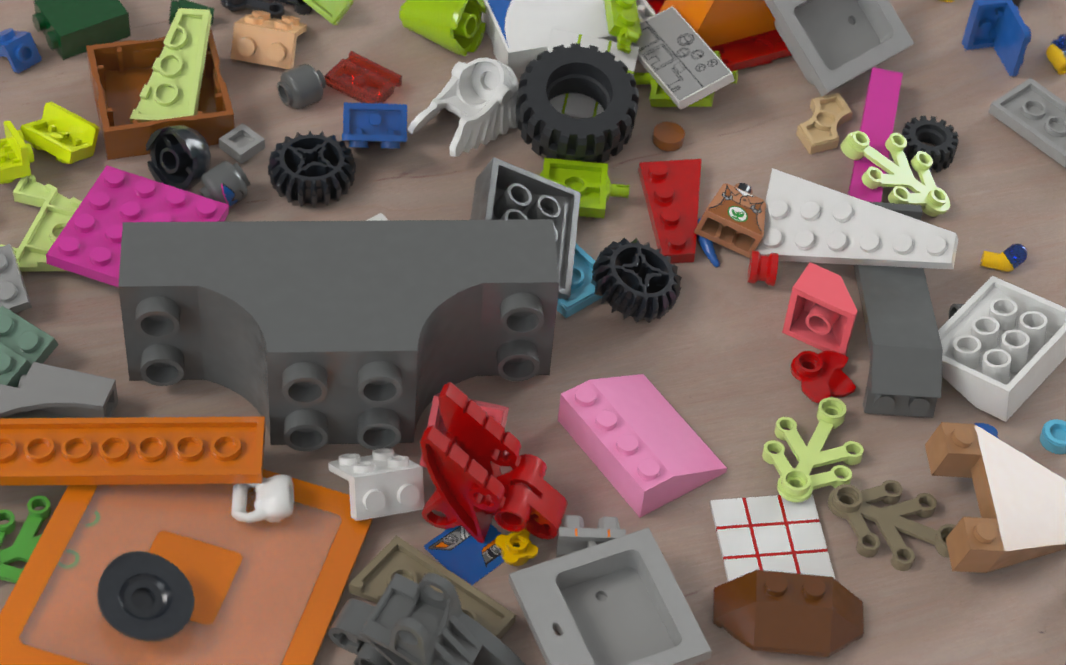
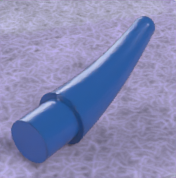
(708, 249)

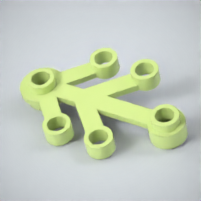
(931, 198)
(797, 483)

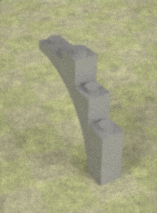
(58, 393)

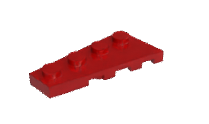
(672, 204)

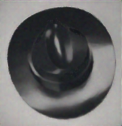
(145, 596)

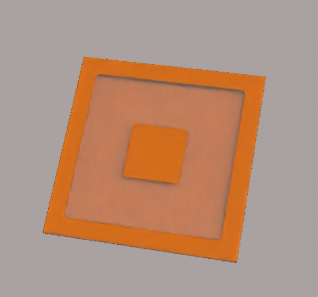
(256, 586)

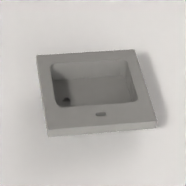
(838, 37)
(610, 607)

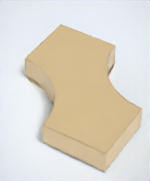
(821, 129)

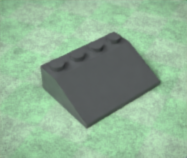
(517, 194)

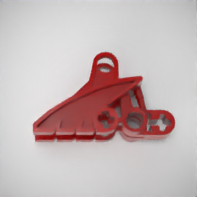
(470, 480)

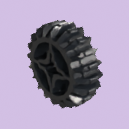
(311, 168)
(636, 280)

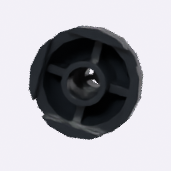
(178, 156)

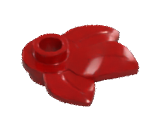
(822, 374)

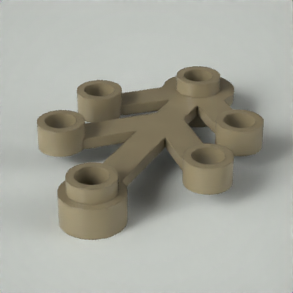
(888, 520)

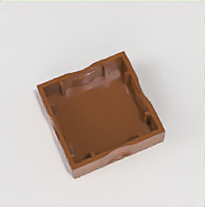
(117, 80)

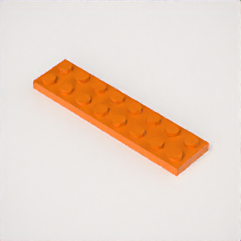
(131, 450)

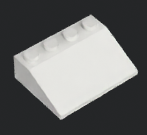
(1002, 346)

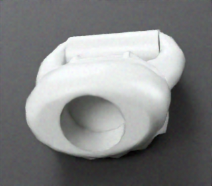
(272, 502)

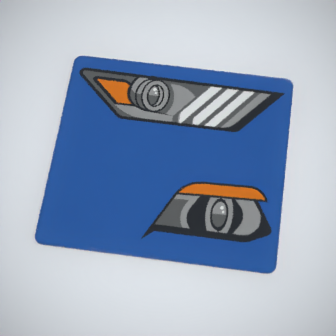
(464, 555)

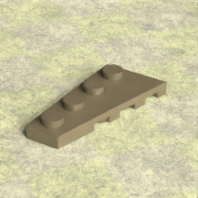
(411, 563)

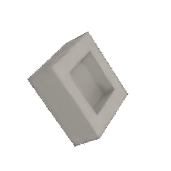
(242, 143)

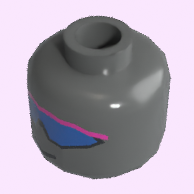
(225, 183)

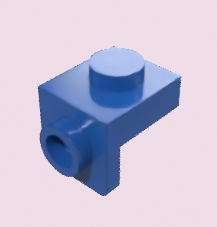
(19, 49)

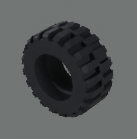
(582, 72)

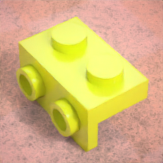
(62, 134)
(14, 155)

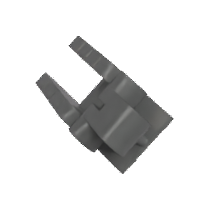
(417, 628)

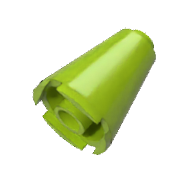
(446, 22)

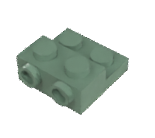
(20, 347)

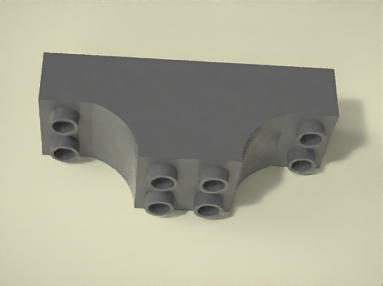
(338, 321)

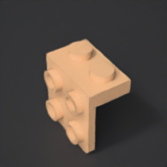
(266, 39)

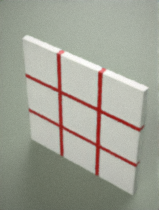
(770, 536)

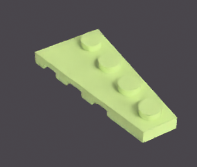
(178, 71)

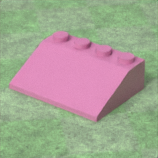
(637, 440)

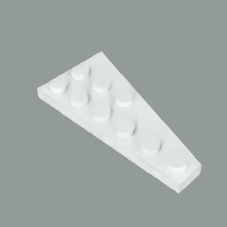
(831, 227)

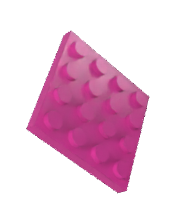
(94, 233)

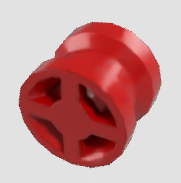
(763, 268)

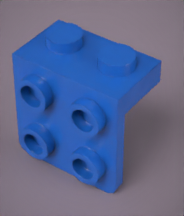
(1001, 27)
(374, 124)

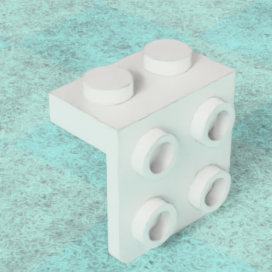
(381, 483)

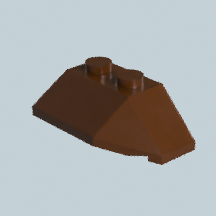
(789, 613)

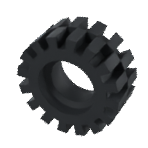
(933, 133)

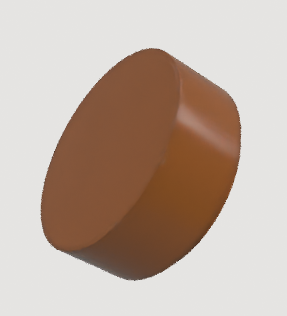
(668, 136)

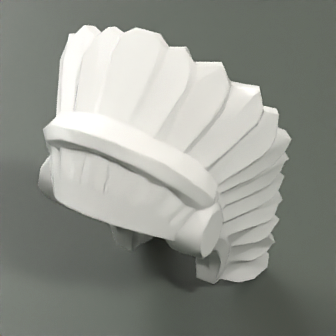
(483, 98)

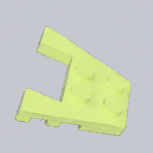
(47, 225)

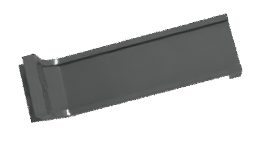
(900, 336)

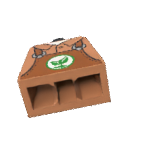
(734, 219)

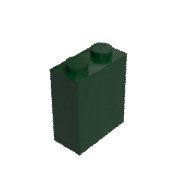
(80, 23)

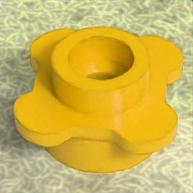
(516, 555)

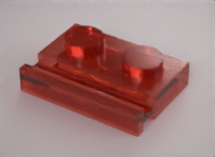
(363, 79)

